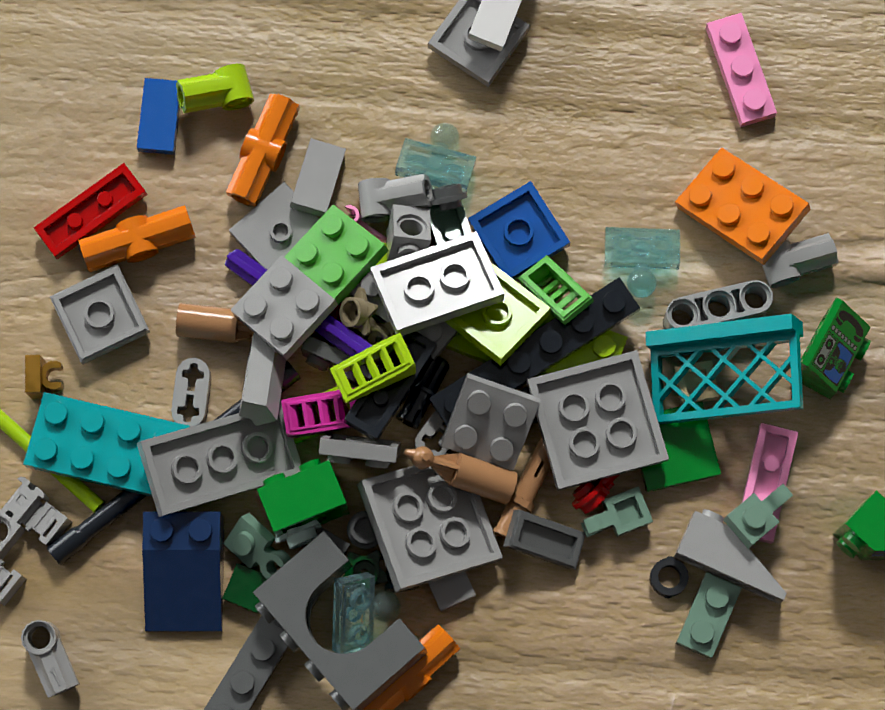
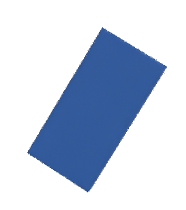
(158, 117)

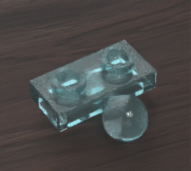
(438, 159)
(643, 251)
(355, 611)

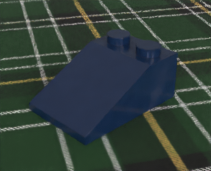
(183, 571)

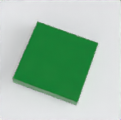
(689, 453)

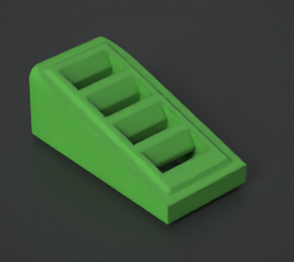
(547, 270)

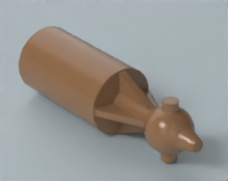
(210, 324)
(467, 473)

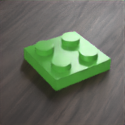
(336, 253)

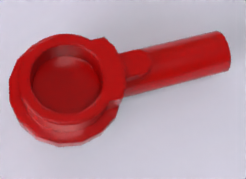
(591, 494)

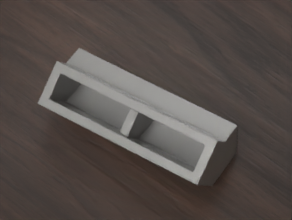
(262, 383)

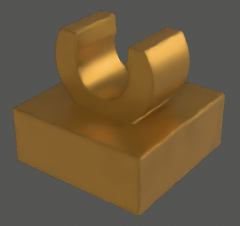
(37, 375)

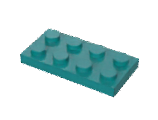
(93, 442)

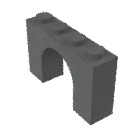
(290, 598)

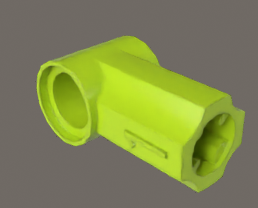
(224, 88)

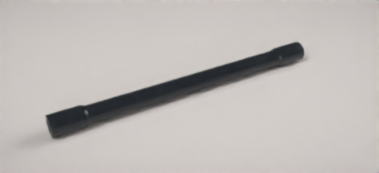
(80, 535)

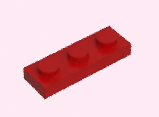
(90, 211)

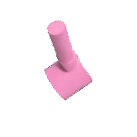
(354, 211)

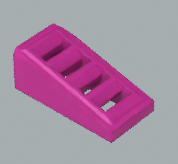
(292, 417)

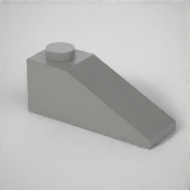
(718, 551)

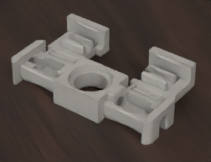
(26, 509)

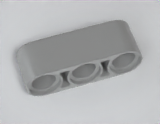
(730, 296)

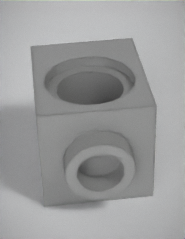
(407, 231)

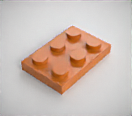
(742, 206)

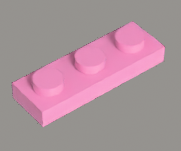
(741, 70)
(770, 465)

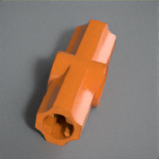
(263, 149)
(136, 238)
(440, 650)

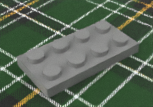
(215, 460)

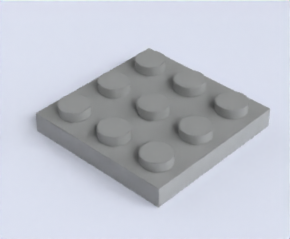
(597, 420)
(427, 526)

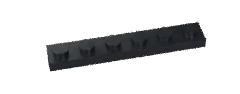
(548, 345)

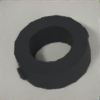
(677, 565)

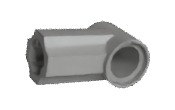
(380, 194)
(799, 259)
(50, 662)

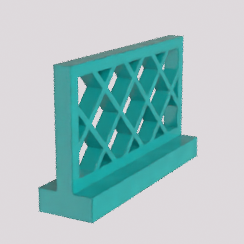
(719, 337)

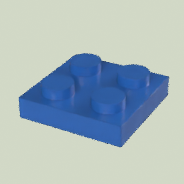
(518, 231)

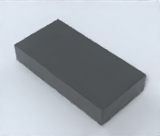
(544, 539)

